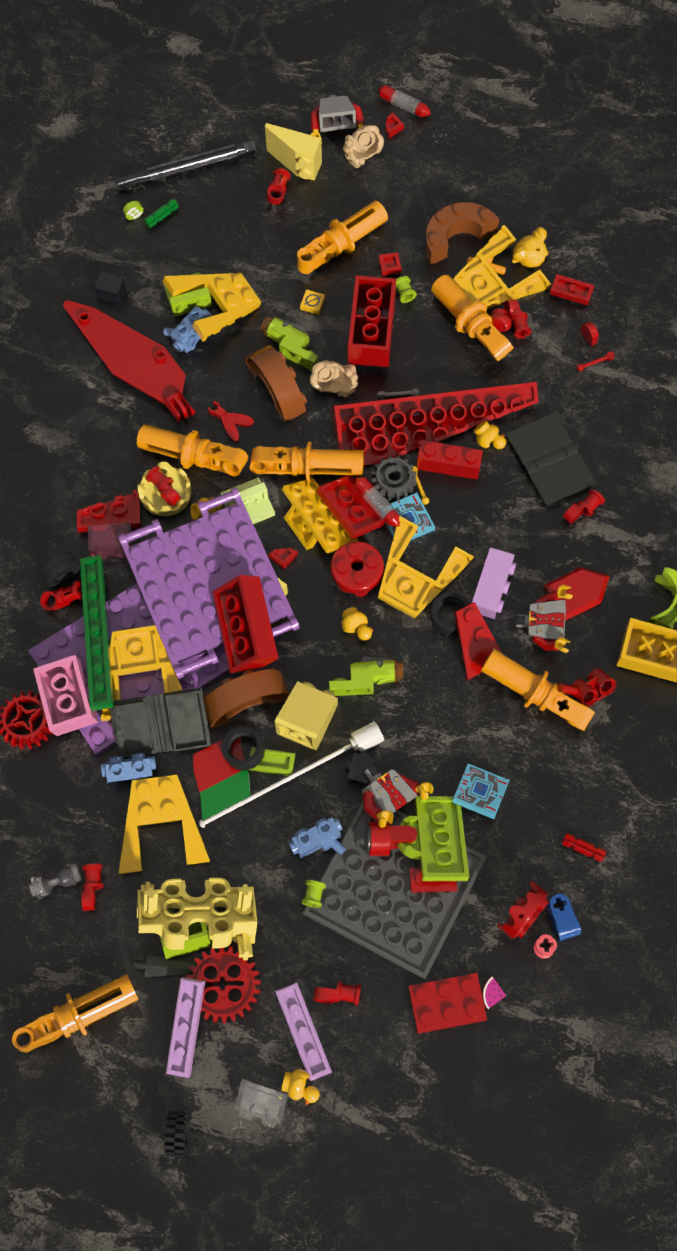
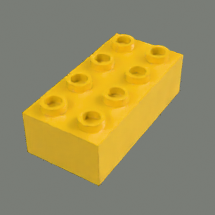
(649, 650)

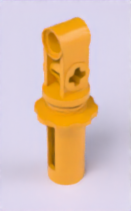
(340, 237)
(471, 317)
(192, 450)
(306, 461)
(536, 689)
(67, 1017)

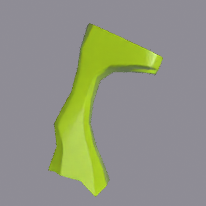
(669, 616)

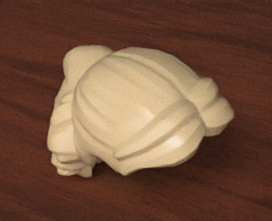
(363, 145)
(334, 378)

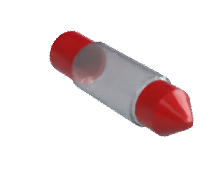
(404, 101)
(377, 501)

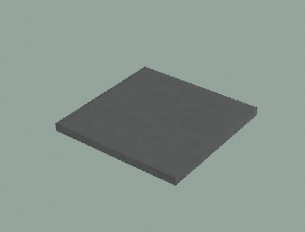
(374, 905)

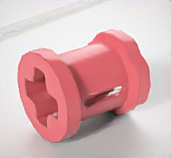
(539, 951)

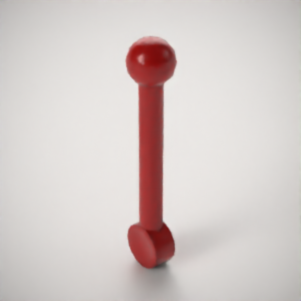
(610, 356)

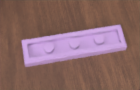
(185, 1027)
(303, 1031)

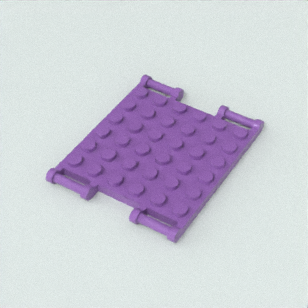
(190, 562)

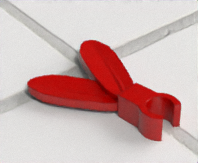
(230, 420)

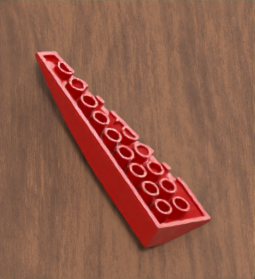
(400, 424)

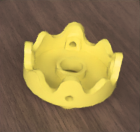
(153, 500)

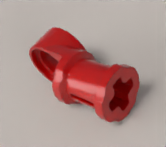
(278, 187)
(518, 318)
(164, 485)
(586, 506)
(62, 596)
(92, 883)
(343, 992)

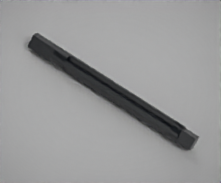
(186, 163)

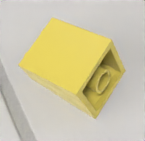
(306, 715)

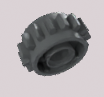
(397, 468)

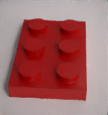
(349, 507)
(447, 1003)

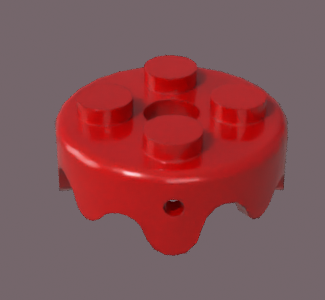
(357, 581)
(525, 912)

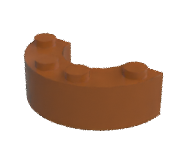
(457, 219)
(279, 381)
(242, 693)

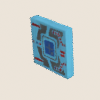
(415, 512)
(480, 791)

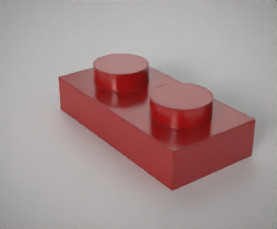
(572, 289)
(420, 886)

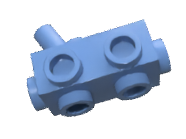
(184, 335)
(131, 768)
(322, 835)

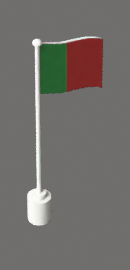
(227, 788)

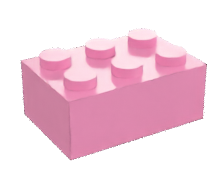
(65, 695)

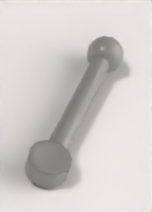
(415, 392)

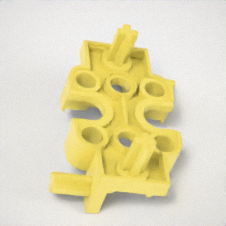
(236, 922)

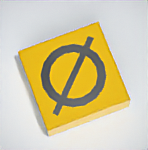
(312, 302)

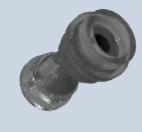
(65, 877)

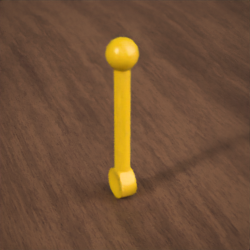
(425, 500)

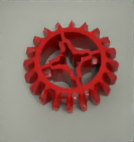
(18, 723)

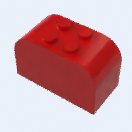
(372, 321)

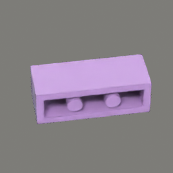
(494, 582)

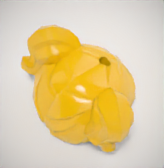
(526, 249)

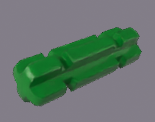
(161, 213)

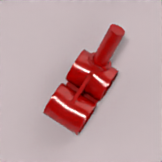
(587, 693)

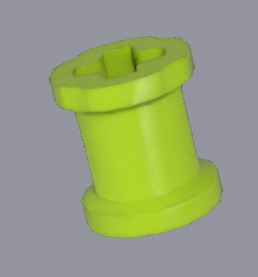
(405, 290)
(313, 894)

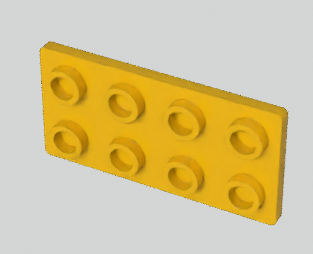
(312, 519)

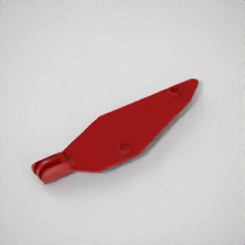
(133, 358)

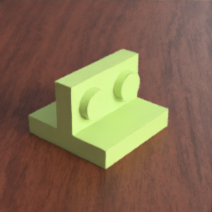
(255, 499)

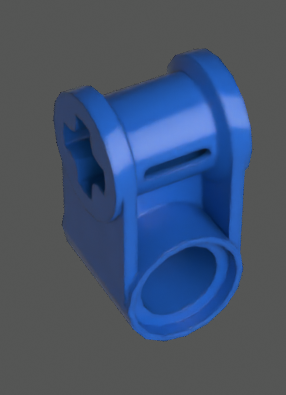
(563, 920)

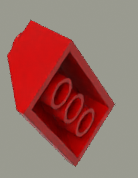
(245, 624)

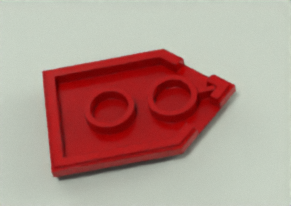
(586, 590)

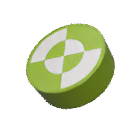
(133, 210)

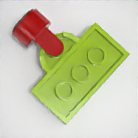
(431, 836)

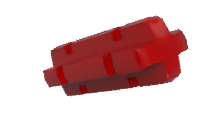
(584, 847)

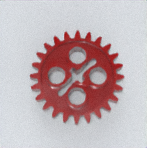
(223, 962)

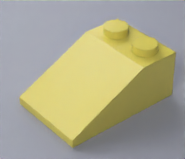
(295, 150)

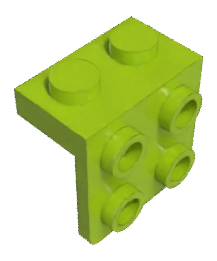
(186, 302)

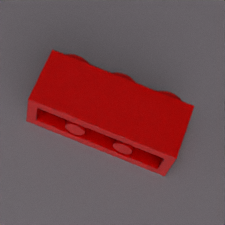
(449, 459)

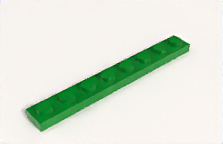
(96, 633)

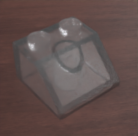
(261, 1103)

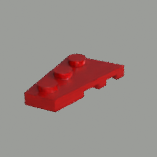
(121, 510)
(474, 638)

